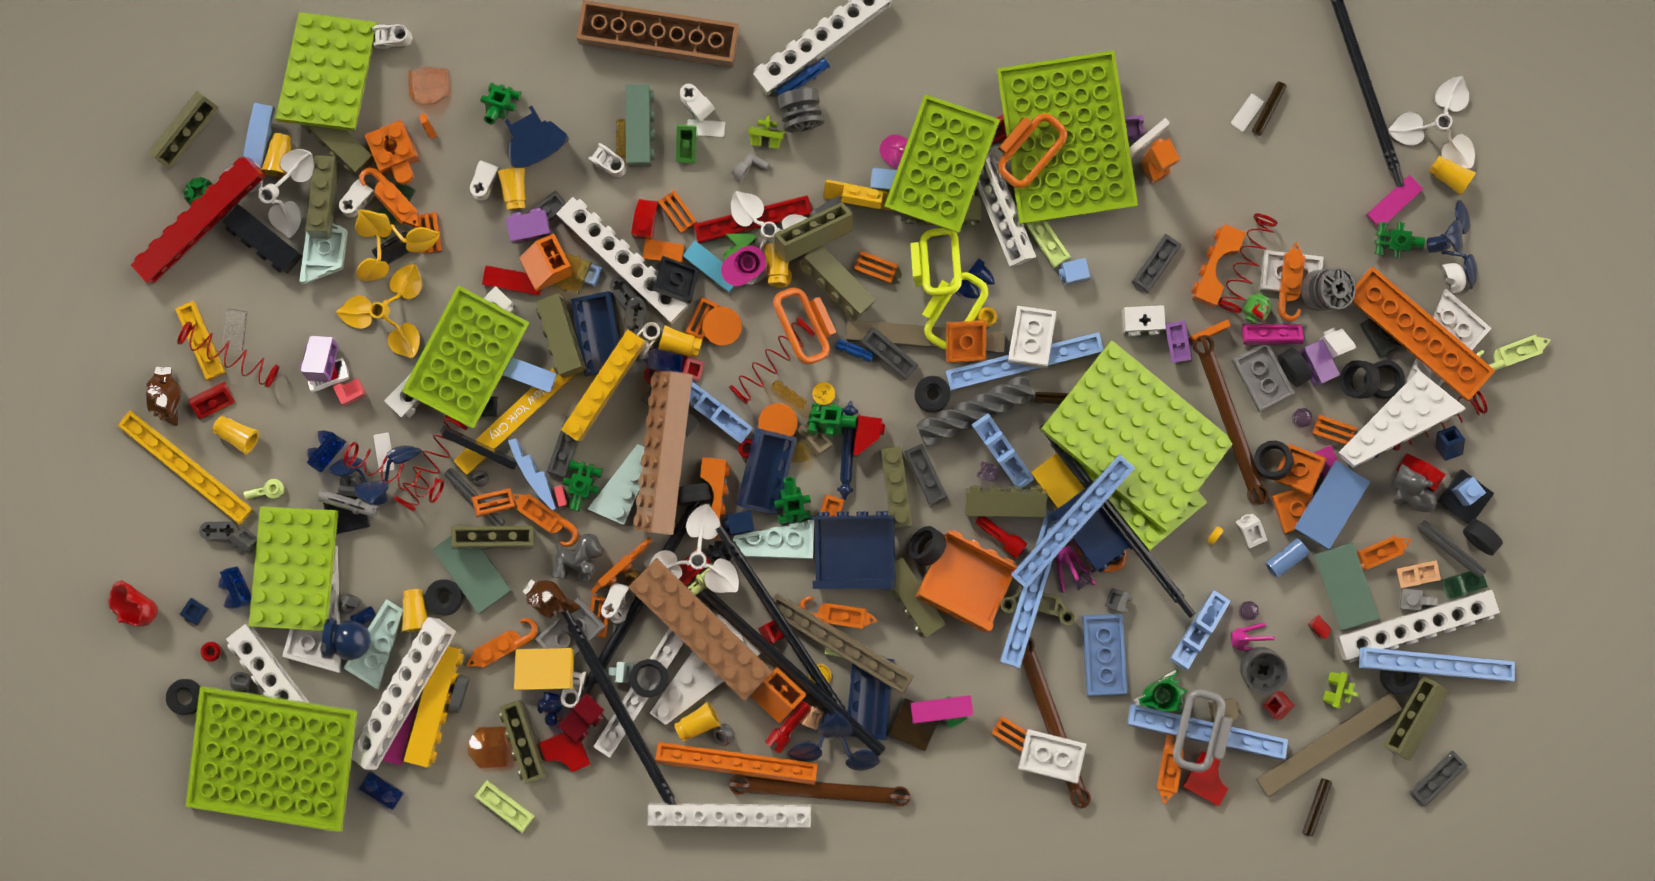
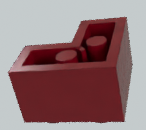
(581, 718)

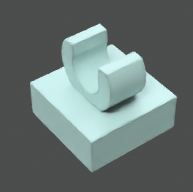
(621, 672)

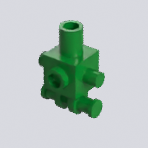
(499, 102)
(1397, 240)
(829, 420)
(579, 485)
(792, 503)

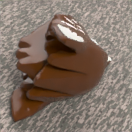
(163, 395)
(548, 598)

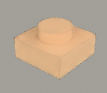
(813, 718)

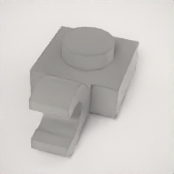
(1414, 600)

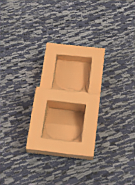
(1418, 574)

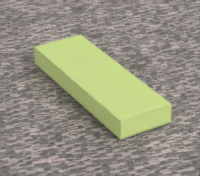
(1048, 242)
(504, 806)

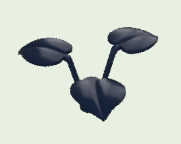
(1453, 237)
(375, 491)
(834, 727)

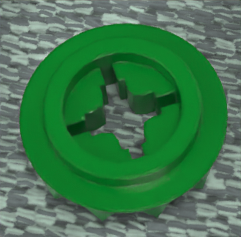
(197, 183)

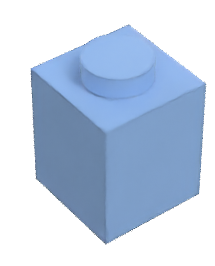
(1074, 271)
(1468, 491)

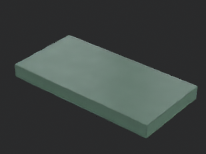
(473, 574)
(1346, 586)

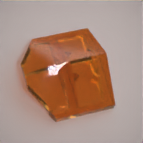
(429, 84)
(488, 747)

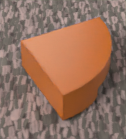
(427, 126)

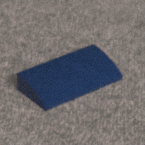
(596, 329)
(765, 470)
(869, 702)

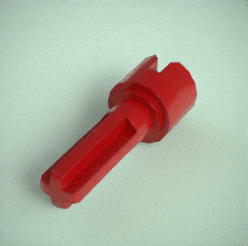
(1012, 543)
(781, 734)

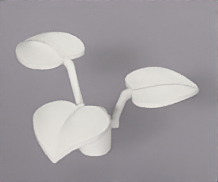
(1451, 95)
(748, 208)
(286, 216)
(722, 575)

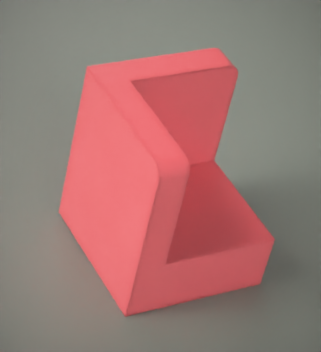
(350, 392)

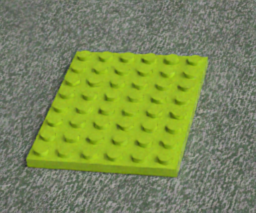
(1095, 162)
(1134, 414)
(271, 758)

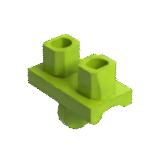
(757, 132)
(1336, 698)

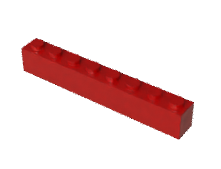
(198, 219)

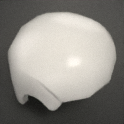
(1455, 276)

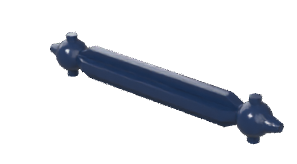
(847, 454)

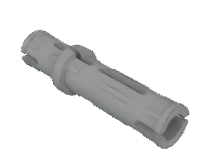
(370, 510)

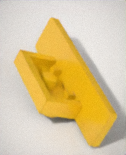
(856, 194)

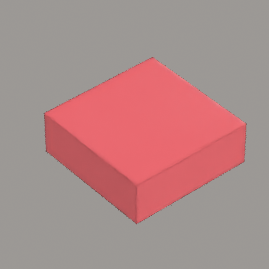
(561, 496)

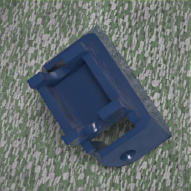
(533, 140)

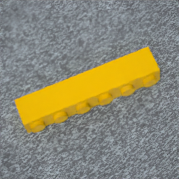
(604, 385)
(432, 709)

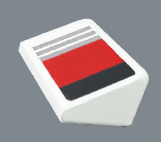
(339, 374)

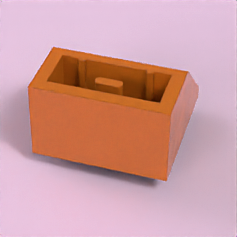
(545, 263)
(778, 695)

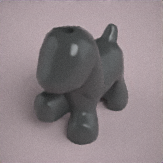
(1413, 489)
(587, 548)

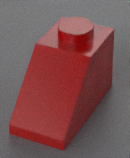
(644, 219)
(867, 433)
(1425, 469)

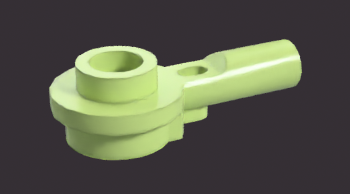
(273, 489)

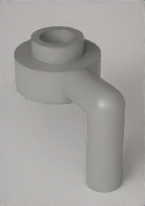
(741, 170)

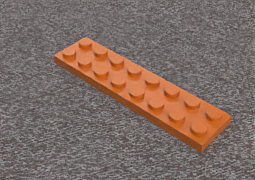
(1421, 334)

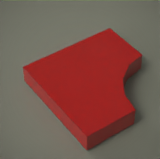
(565, 750)
(1207, 783)

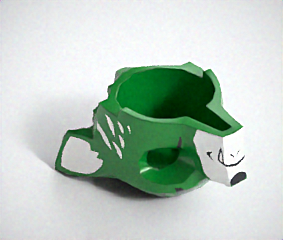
(1163, 694)

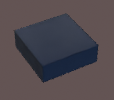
(194, 611)

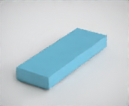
(707, 264)

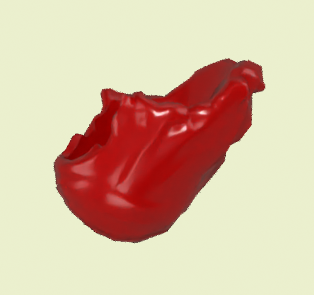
(131, 605)

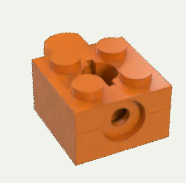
(393, 151)

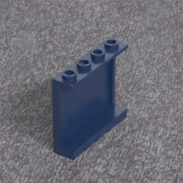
(1097, 538)
(854, 551)

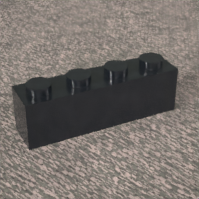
(262, 239)

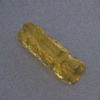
(621, 138)
(789, 394)

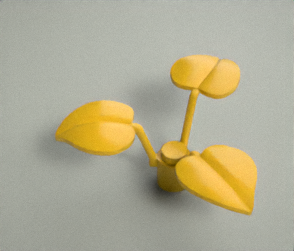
(377, 224)
(359, 311)

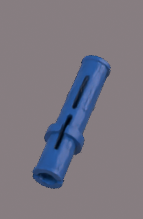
(805, 76)

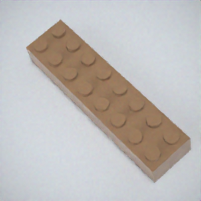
(658, 33)
(663, 452)
(700, 629)

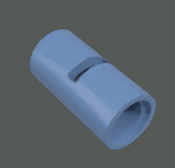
(1288, 558)

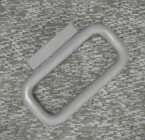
(1218, 736)

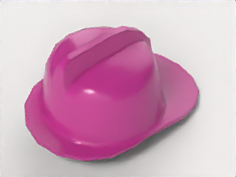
(893, 149)
(743, 265)

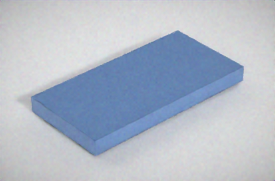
(1332, 505)
(1104, 654)

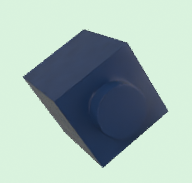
(1450, 443)
(739, 523)

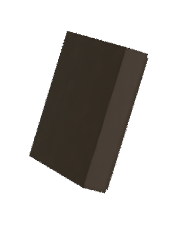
(912, 733)

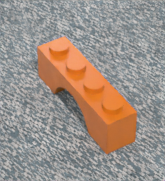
(1159, 159)
(1209, 288)
(714, 473)

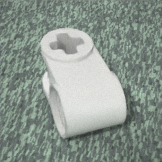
(387, 36)
(698, 105)
(605, 159)
(485, 177)
(358, 197)
(651, 341)
(618, 601)
(578, 685)

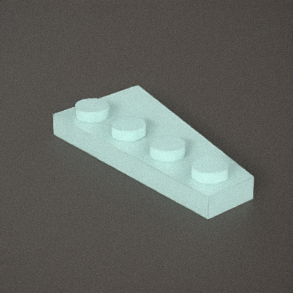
(622, 489)
(783, 542)
(383, 634)

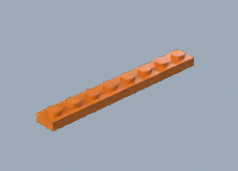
(736, 763)

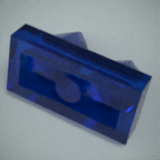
(982, 272)
(664, 361)
(330, 445)
(233, 581)
(381, 790)

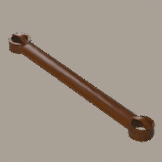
(1230, 419)
(1049, 712)
(820, 790)

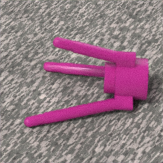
(1066, 557)
(1240, 639)

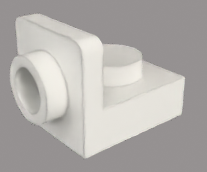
(1252, 530)

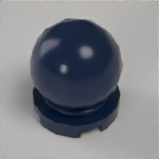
(347, 640)

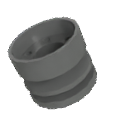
(801, 109)
(1328, 289)
(1275, 670)

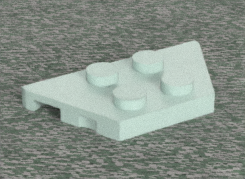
(323, 256)

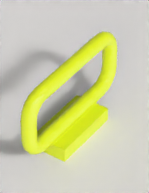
(920, 262)
(938, 303)

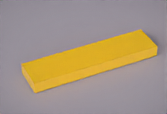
(210, 368)

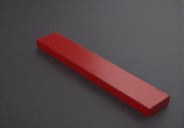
(775, 213)

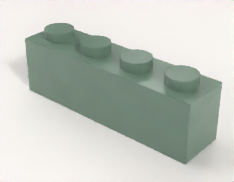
(638, 125)

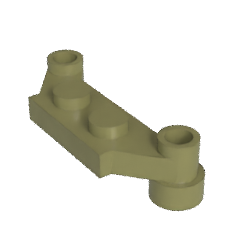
(1048, 604)

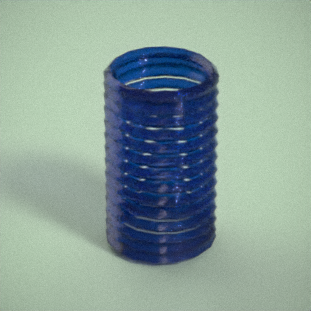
(364, 615)

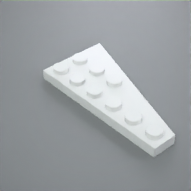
(1460, 322)
(1407, 414)
(306, 644)
(691, 683)

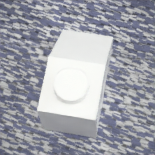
(1337, 342)

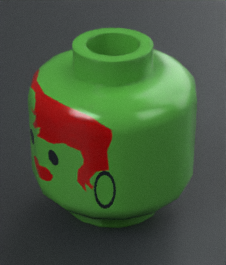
(1257, 308)

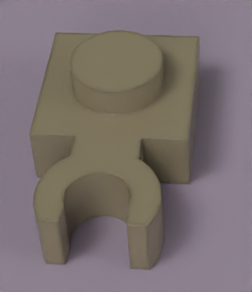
(818, 443)

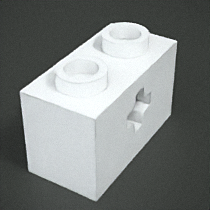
(1153, 314)

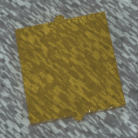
(579, 269)

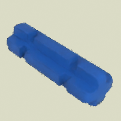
(854, 350)

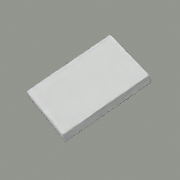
(1272, 269)
(1032, 337)
(1052, 756)

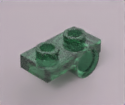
(1462, 584)

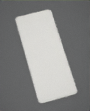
(1247, 112)
(708, 128)
(382, 446)

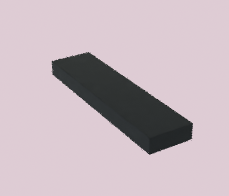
(478, 447)

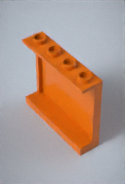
(967, 582)

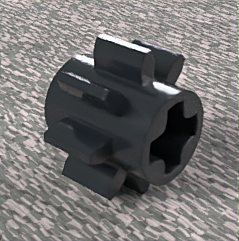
(718, 552)

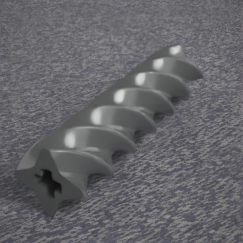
(962, 416)

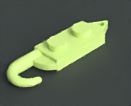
(1517, 351)

